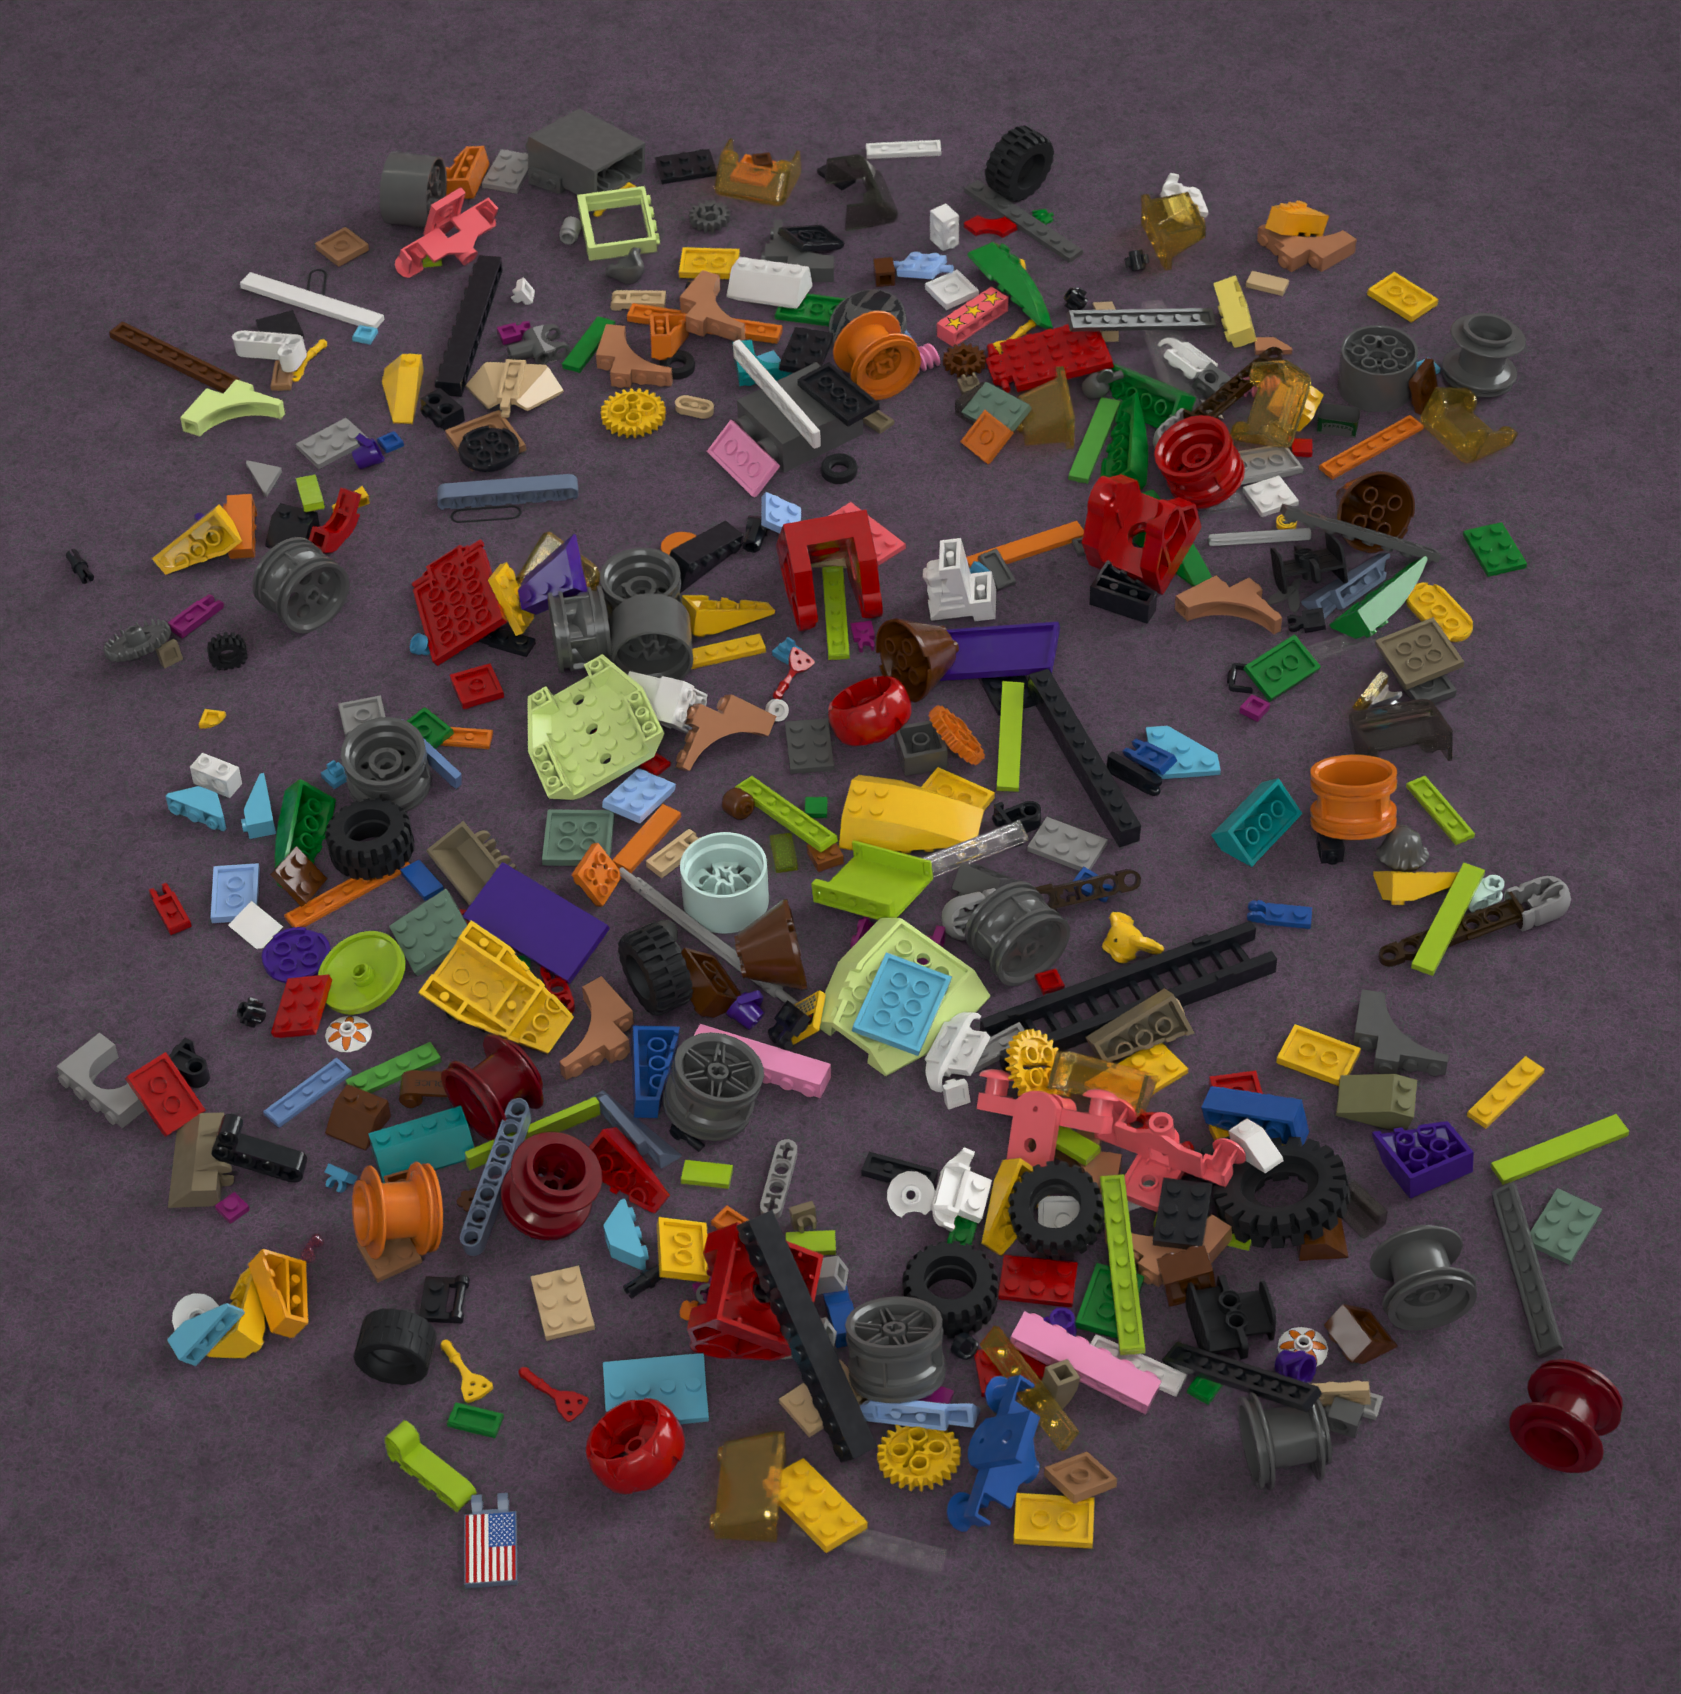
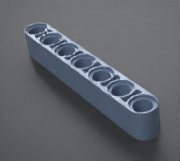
(506, 491)
(492, 1187)

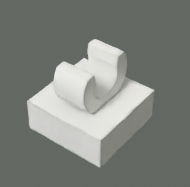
(523, 292)
(956, 1093)

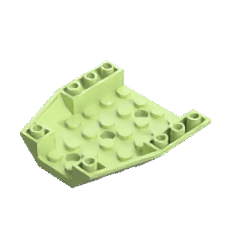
(560, 737)
(856, 974)

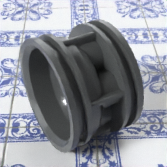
(316, 596)
(579, 628)
(1017, 933)

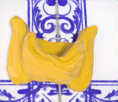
(1128, 939)

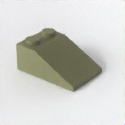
(1377, 1099)

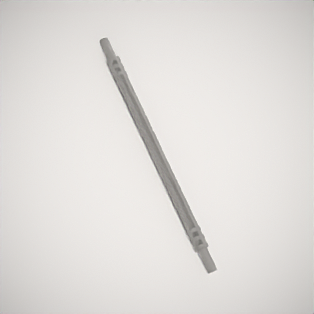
(697, 930)

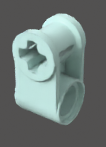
(1486, 893)

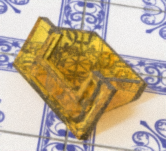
(1171, 225)
(1051, 413)

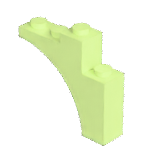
(235, 402)

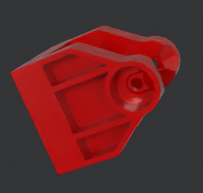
(1120, 512)
(826, 540)
(733, 1318)

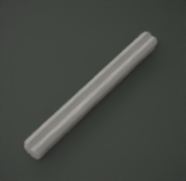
(1259, 537)

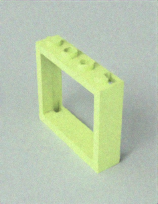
(616, 199)

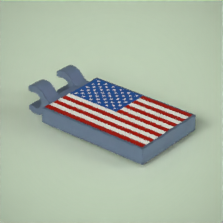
(490, 1544)

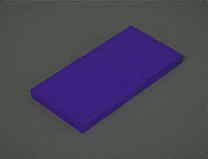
(1003, 650)
(536, 922)

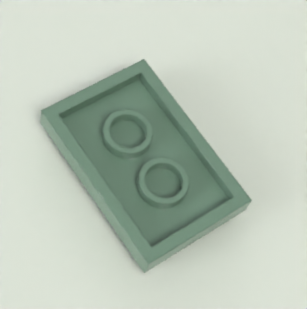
(998, 403)
(1564, 1226)

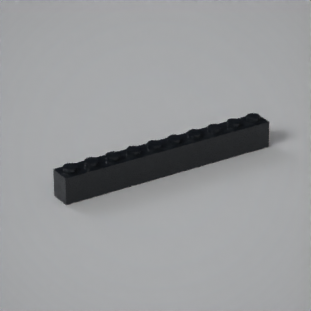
(469, 325)
(1084, 758)
(806, 1336)

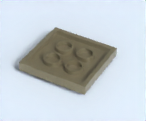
(1419, 653)

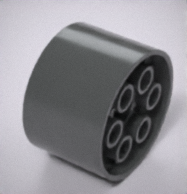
(410, 187)
(1377, 368)
(644, 628)

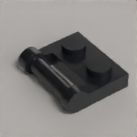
(436, 1297)

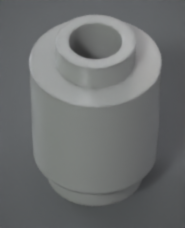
(570, 230)

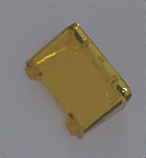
(1276, 406)
(1454, 424)
(749, 1487)

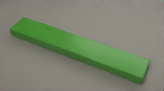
(1094, 440)

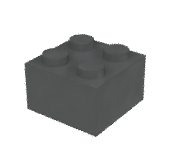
(920, 748)

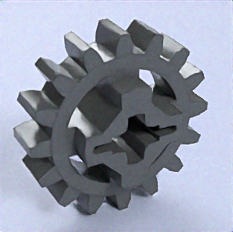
(709, 216)

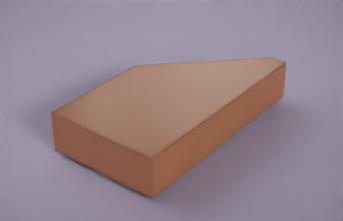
(1266, 342)

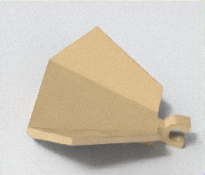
(513, 384)

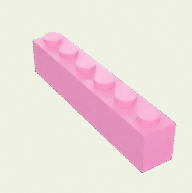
(786, 1067)
(1093, 1365)

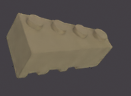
(1142, 1027)

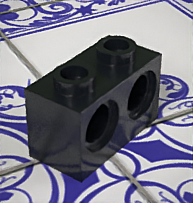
(442, 409)

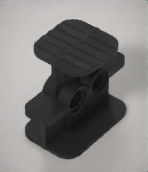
(1310, 563)
(1225, 1318)

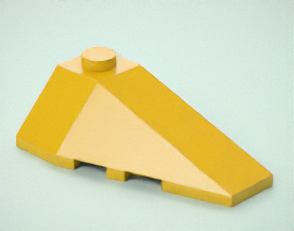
(402, 386)
(207, 538)
(712, 616)
(1410, 886)
(998, 1228)
(248, 1331)

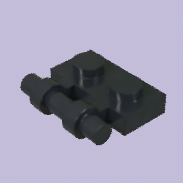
(789, 1022)

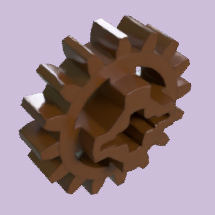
(964, 360)

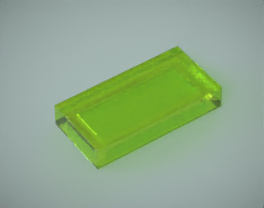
(783, 852)

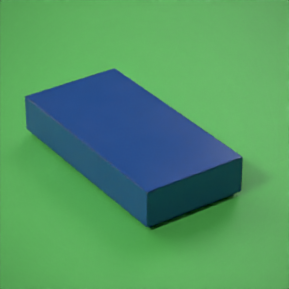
(422, 880)

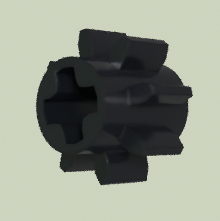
(1137, 260)
(1075, 299)
(251, 1012)

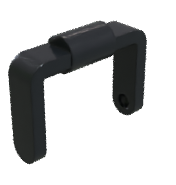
(1231, 678)

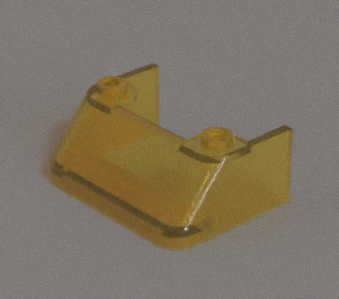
(756, 182)
(1080, 1073)

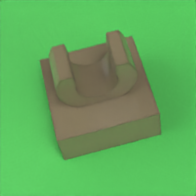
(967, 383)
(169, 653)
(803, 1216)

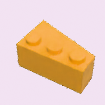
(1296, 218)
(281, 1290)

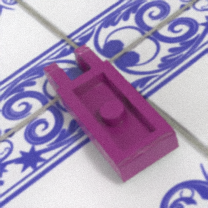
(195, 615)

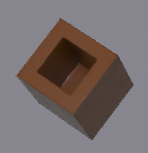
(884, 271)

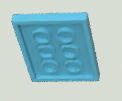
(901, 1004)
(672, 1380)

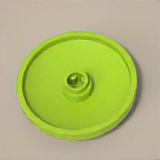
(363, 972)

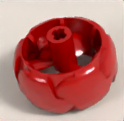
(869, 711)
(648, 1436)

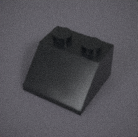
(289, 523)

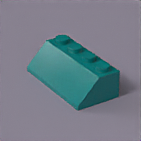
(1257, 822)
(432, 1139)

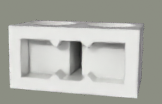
(944, 227)
(216, 775)

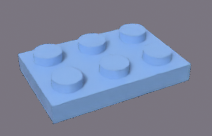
(639, 795)
(233, 890)

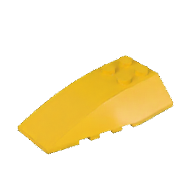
(904, 816)
(496, 992)

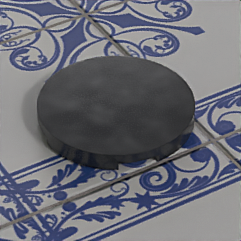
(488, 449)

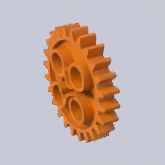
(956, 735)

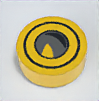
(1281, 523)

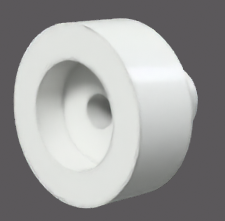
(778, 708)

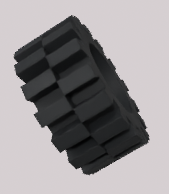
(223, 643)

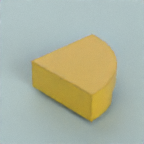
(211, 717)

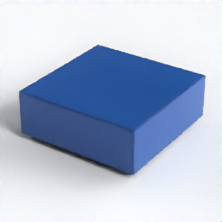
(390, 442)

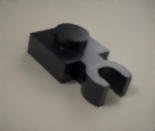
(1311, 621)

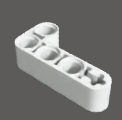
(266, 345)

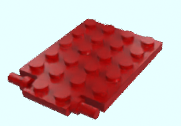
(1034, 357)
(457, 601)

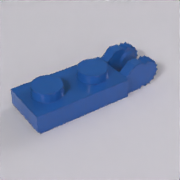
(1150, 756)
(1280, 914)

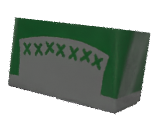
(1338, 420)

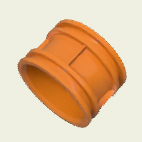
(1353, 797)

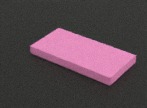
(743, 458)

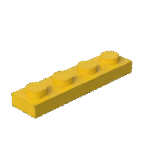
(728, 650)
(1505, 1092)

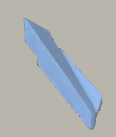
(921, 1414)

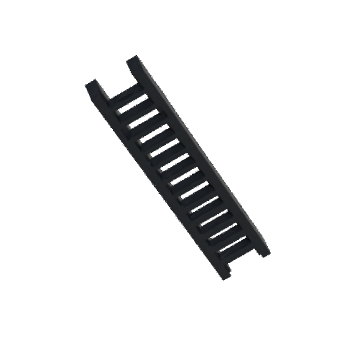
(1129, 976)

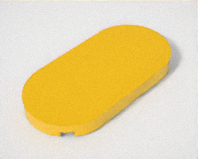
(1446, 611)

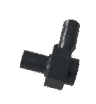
(677, 1134)

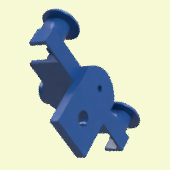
(1000, 1451)

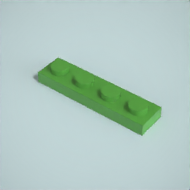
(392, 1070)

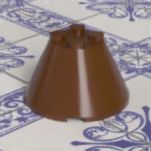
(1378, 503)
(915, 654)
(771, 949)

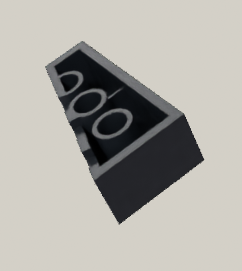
(705, 552)

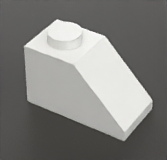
(1256, 1144)

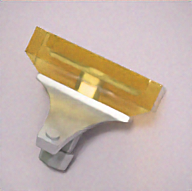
(1377, 694)

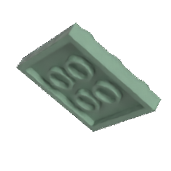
(572, 833)
(429, 932)

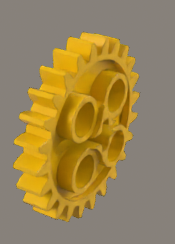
(633, 413)
(1031, 1051)
(918, 1456)

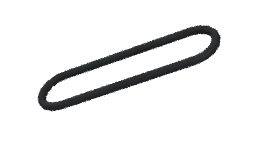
(324, 285)
(481, 508)

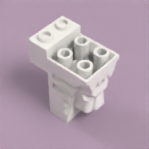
(956, 591)
(670, 699)

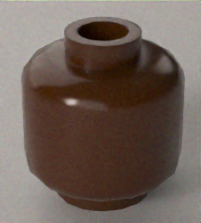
(738, 803)

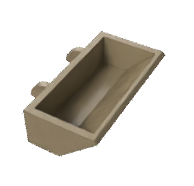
(467, 859)
(195, 1173)

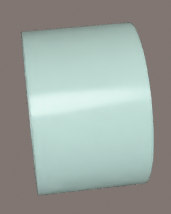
(713, 897)

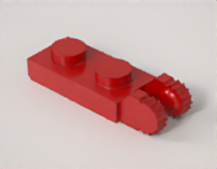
(170, 910)

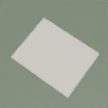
(255, 925)

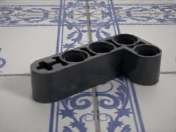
(256, 1154)

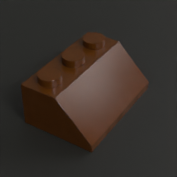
(711, 984)

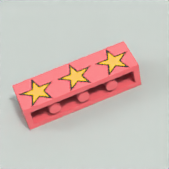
(972, 316)

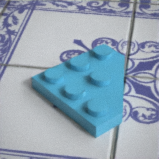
(1191, 757)

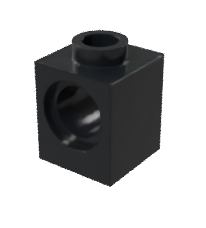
(1330, 849)

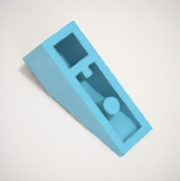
(258, 812)
(201, 1333)

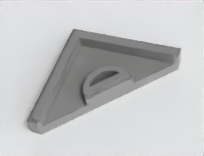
(264, 475)

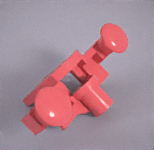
(441, 219)
(1040, 1114)
(1163, 1156)

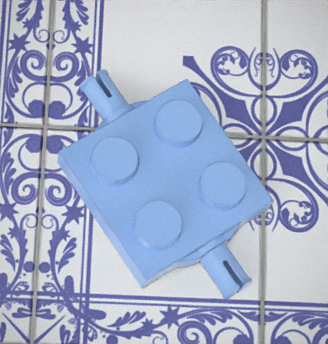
(922, 265)

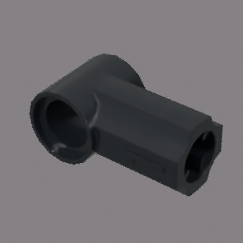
(754, 534)

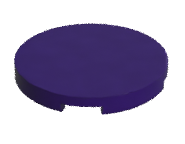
(295, 954)

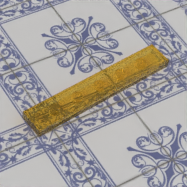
(1037, 1399)

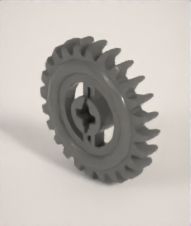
(137, 641)

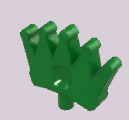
(1043, 216)

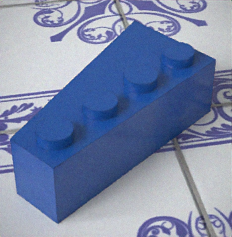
(652, 1060)
(1275, 1114)

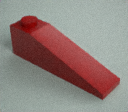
(627, 1170)

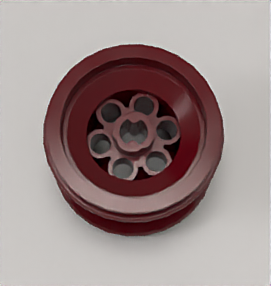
(493, 1084)
(539, 1204)
(1566, 1416)

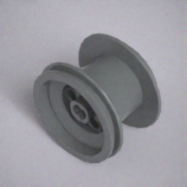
(1483, 354)
(1426, 1286)
(1282, 1439)

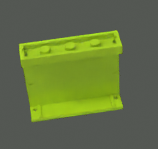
(875, 882)

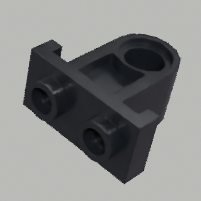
(1027, 812)
(191, 1066)

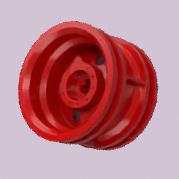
(1200, 461)

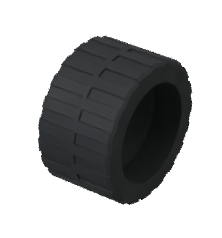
(395, 1346)

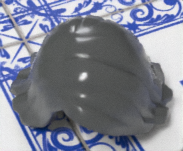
(628, 269)
(1403, 849)

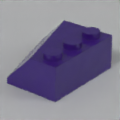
(556, 573)
(1424, 1156)

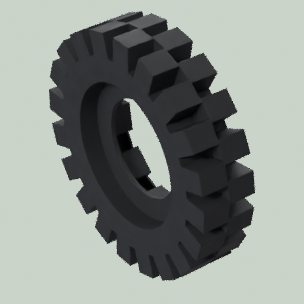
(1323, 1203)

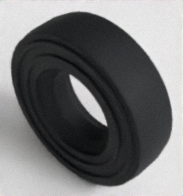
(682, 372)
(839, 477)

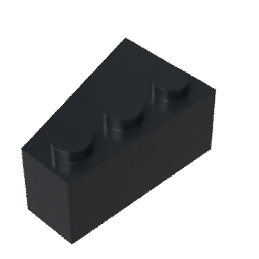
(1122, 595)

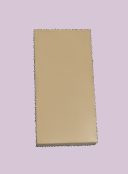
(1267, 283)

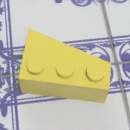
(1235, 312)

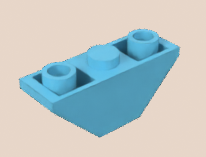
(198, 805)
(624, 1238)

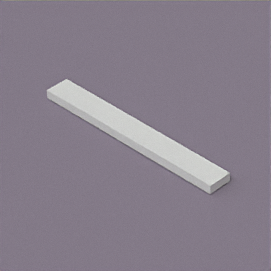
(311, 301)
(777, 394)

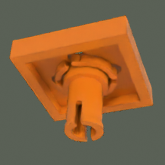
(593, 878)

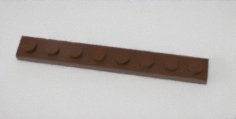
(172, 357)

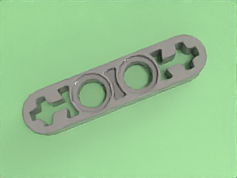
(781, 1180)

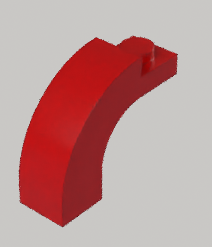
(341, 523)

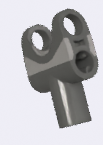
(539, 345)

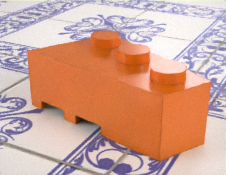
(467, 171)
(666, 334)
(243, 513)

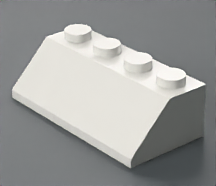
(769, 282)

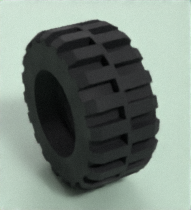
(1019, 163)
(371, 857)
(655, 969)
(1049, 1181)
(960, 1264)

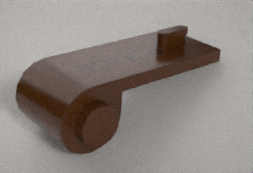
(418, 1084)

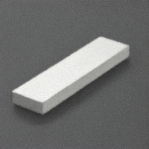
(903, 149)
(1170, 1378)

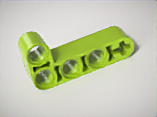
(433, 1473)

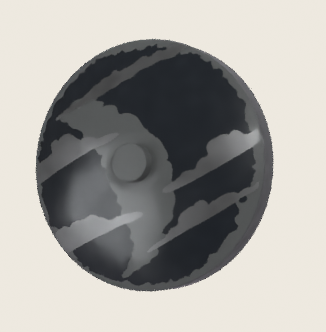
(865, 302)

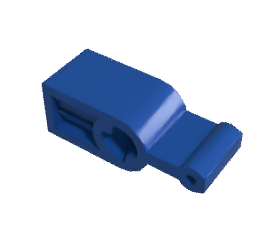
(838, 1308)

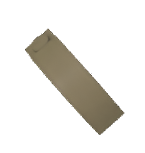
(1060, 1381)

